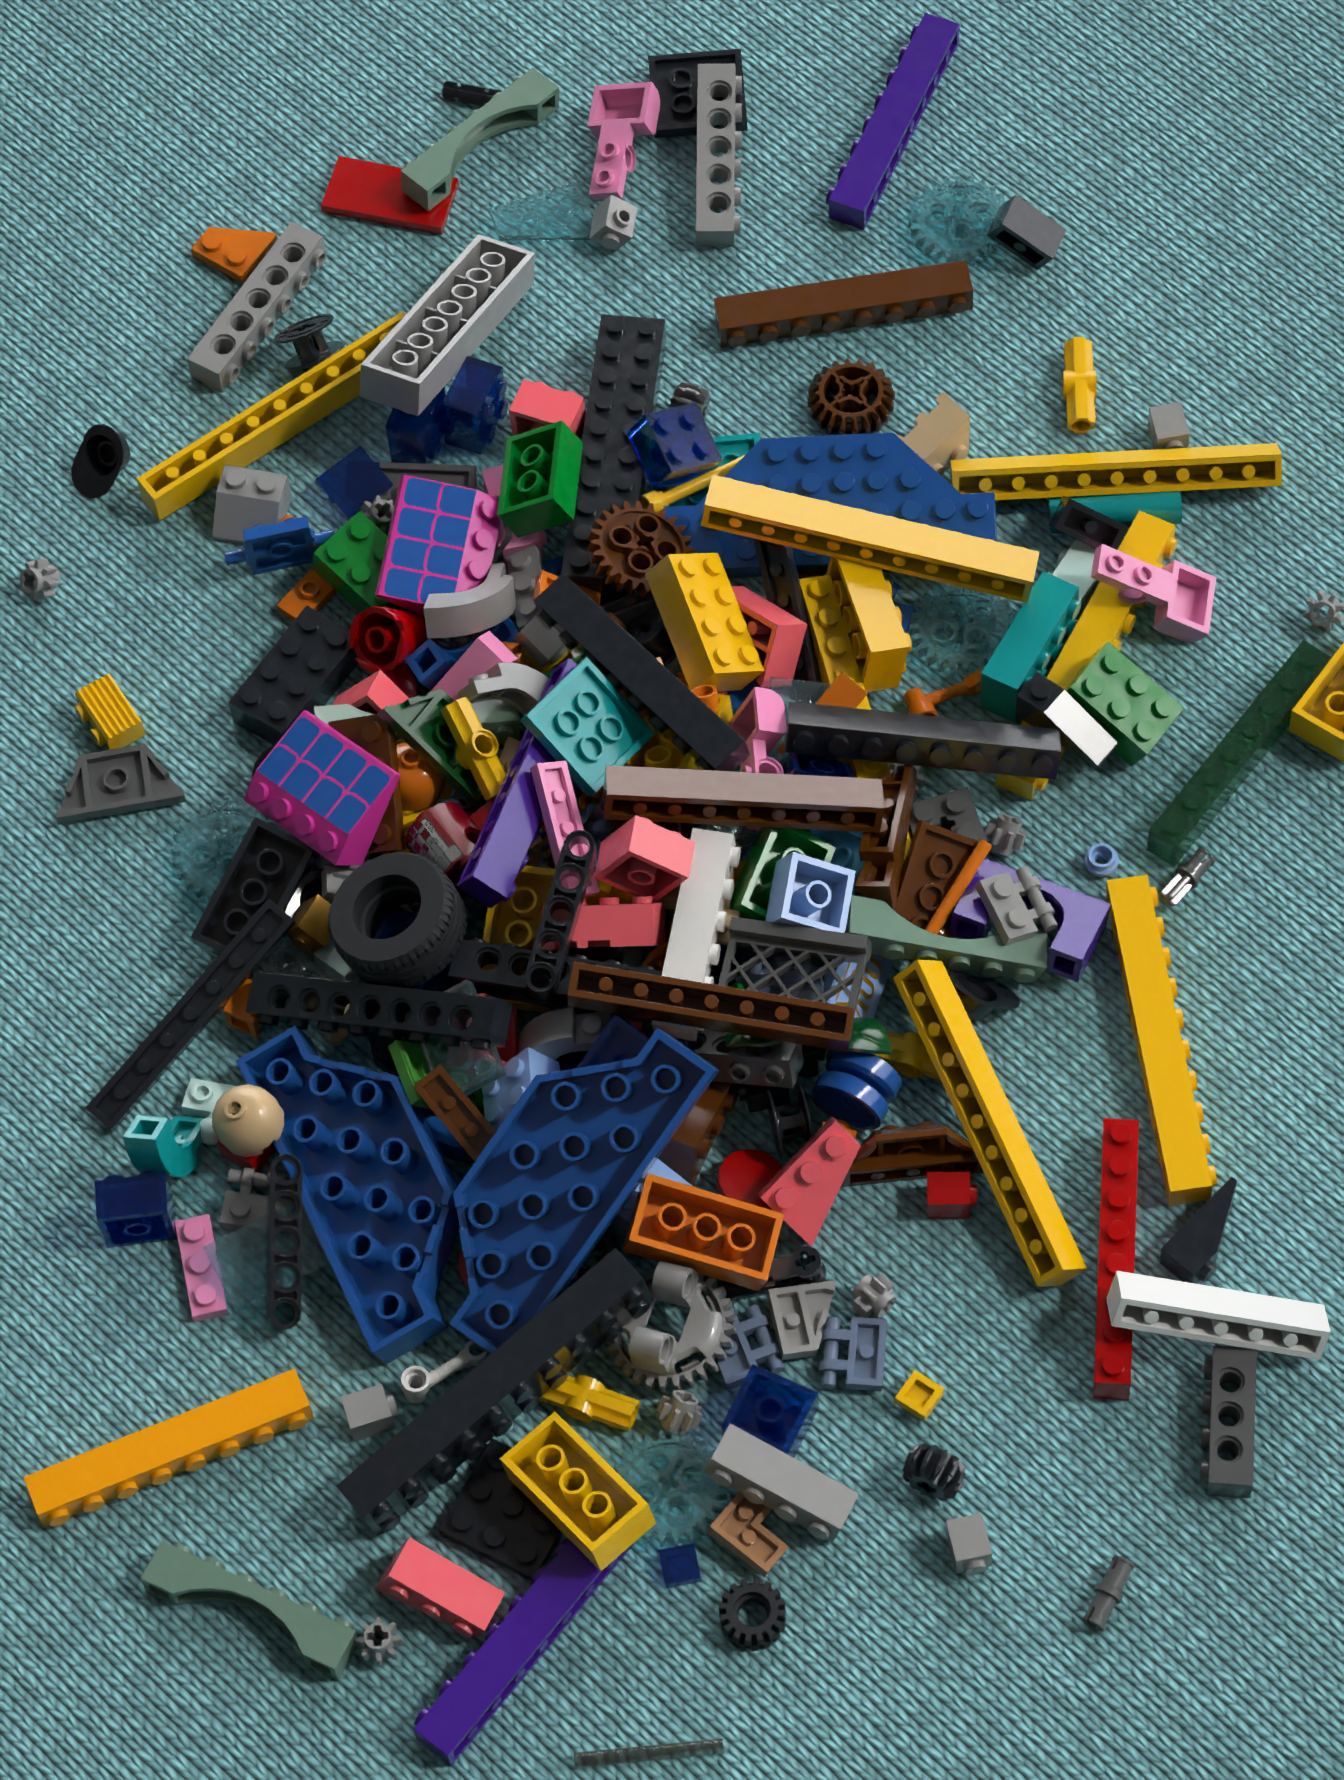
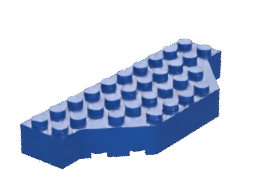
(850, 470)
(562, 1177)
(367, 1185)

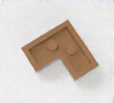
(742, 1533)

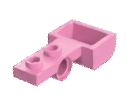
(615, 118)
(1178, 590)
(761, 725)

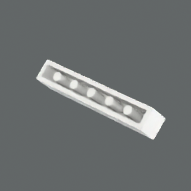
(700, 916)
(1218, 1315)

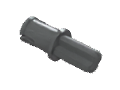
(1186, 877)

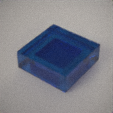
(679, 1565)

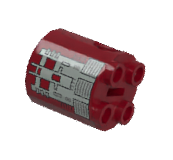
(445, 837)

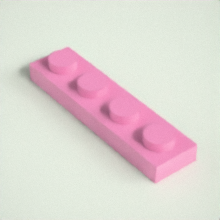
(560, 814)

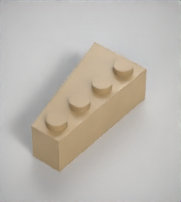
(940, 434)

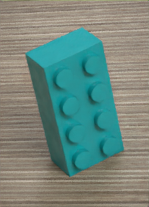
(1030, 644)

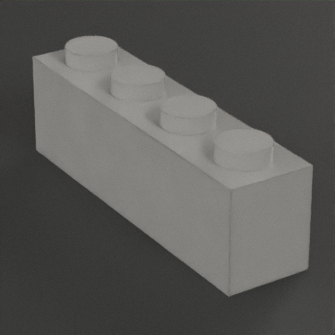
(781, 1483)

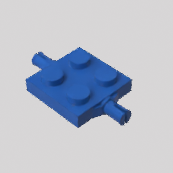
(278, 545)

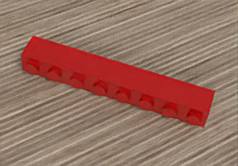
(1115, 1254)

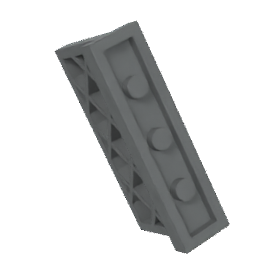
(805, 943)

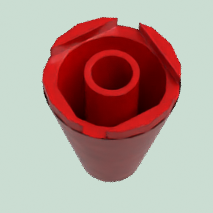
(386, 637)

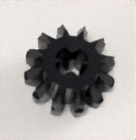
(934, 1472)

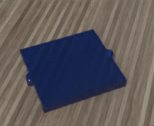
(354, 482)

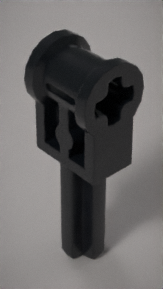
(786, 1272)

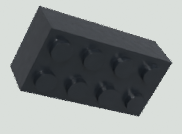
(294, 676)
(264, 867)

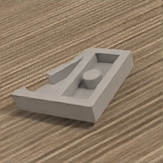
(800, 1317)

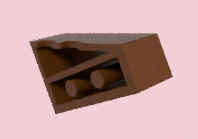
(695, 1136)

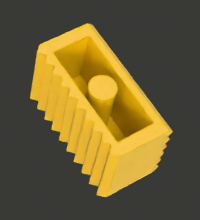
(109, 713)

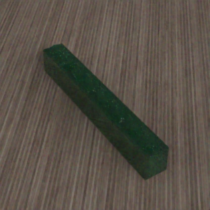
(1235, 756)

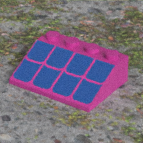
(437, 542)
(323, 790)

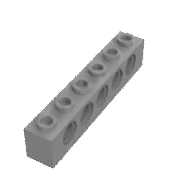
(713, 227)
(287, 264)

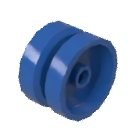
(857, 1088)

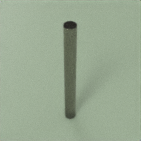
(648, 1753)

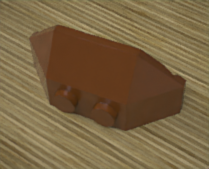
(910, 1153)

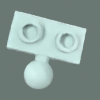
(200, 1102)

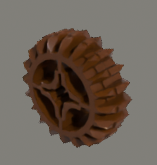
(852, 387)

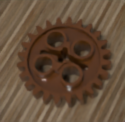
(632, 542)

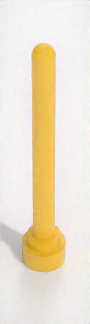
(664, 499)

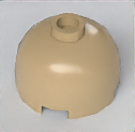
(247, 1120)

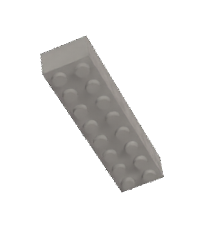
(447, 325)

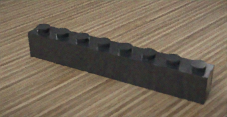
(641, 677)
(922, 740)

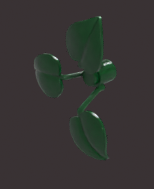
(866, 1037)

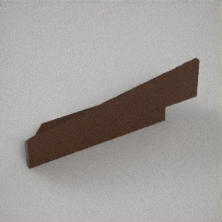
(886, 850)

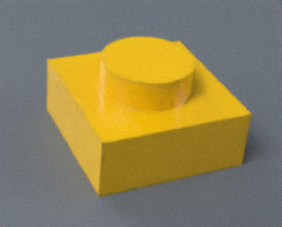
(919, 1395)

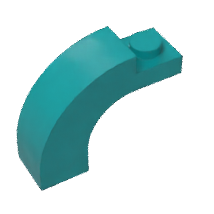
(162, 1145)

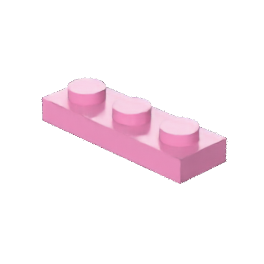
(203, 1286)

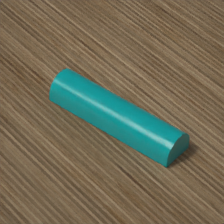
(1125, 507)

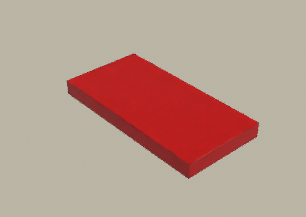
(375, 194)

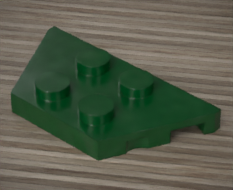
(426, 731)

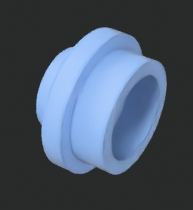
(1101, 851)

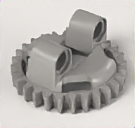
(655, 1353)

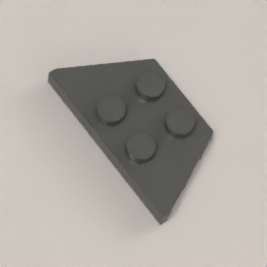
(116, 784)

